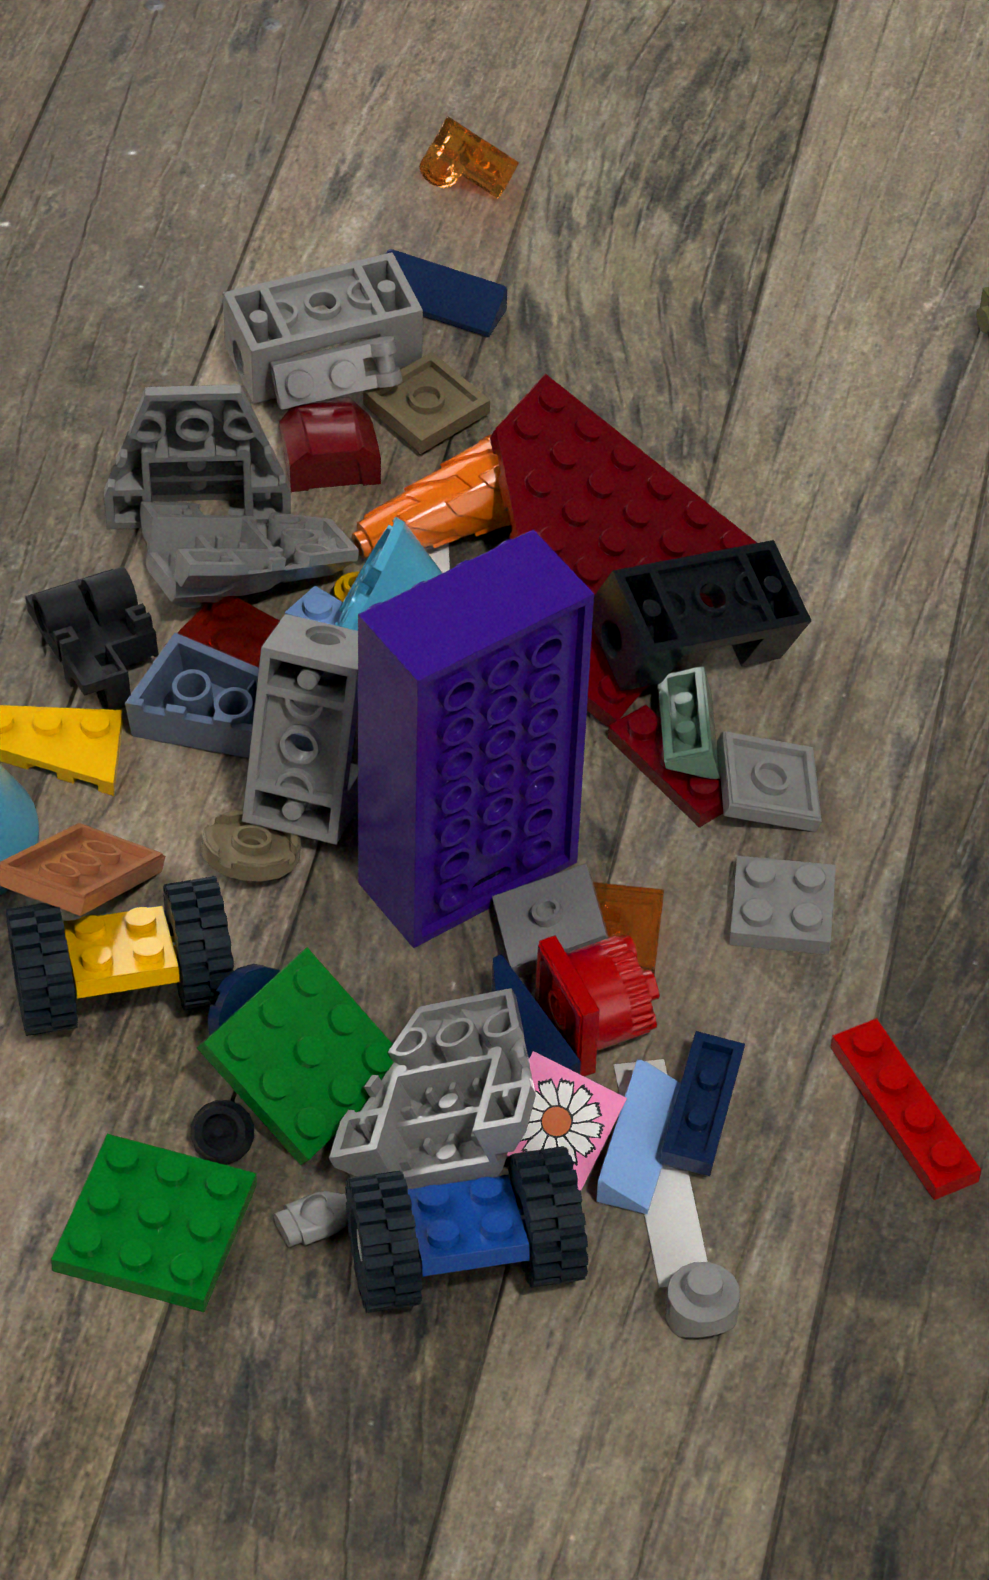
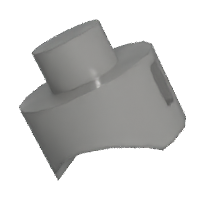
(702, 1300)

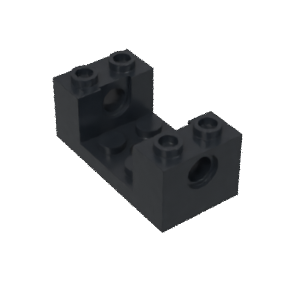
(656, 614)

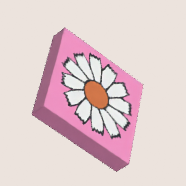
(569, 1114)

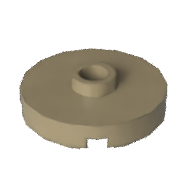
(248, 849)

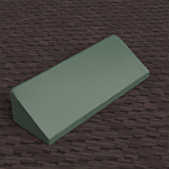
(688, 723)

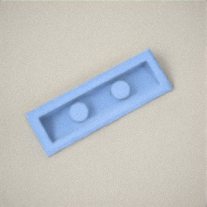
(638, 1140)

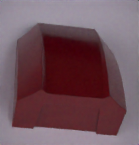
(329, 445)

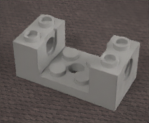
(280, 318)
(312, 690)

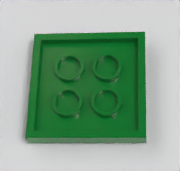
(300, 1055)
(154, 1222)

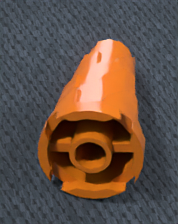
(445, 504)

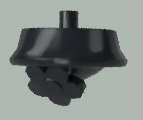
(222, 1131)

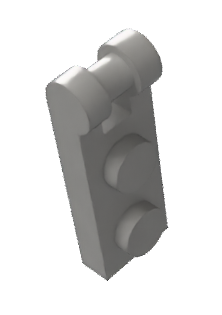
(334, 372)

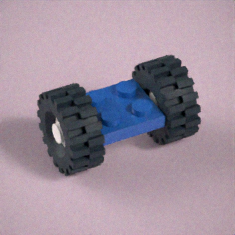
(465, 1227)

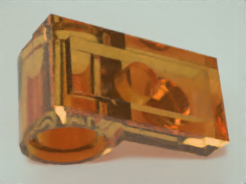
(461, 152)

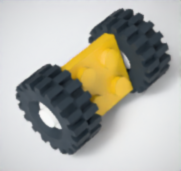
(119, 953)

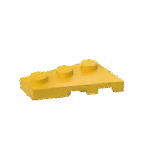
(65, 741)

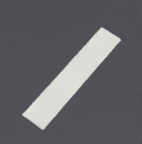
(672, 1215)

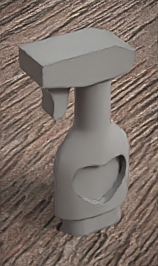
(312, 1218)

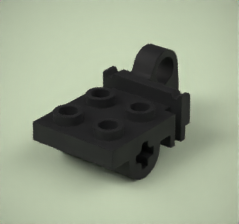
(96, 632)

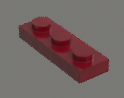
(641, 741)

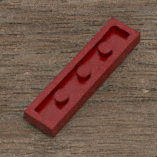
(905, 1109)

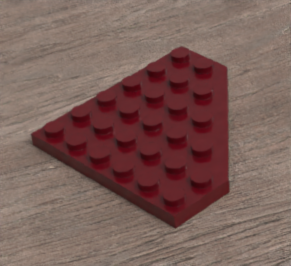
(598, 506)

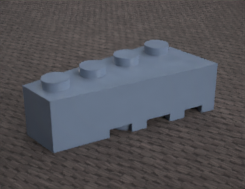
(198, 700)

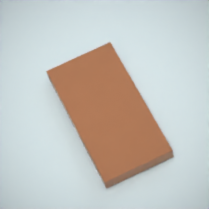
(79, 868)

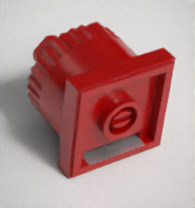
(595, 994)

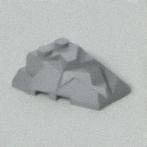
(195, 447)
(234, 555)
(449, 1098)

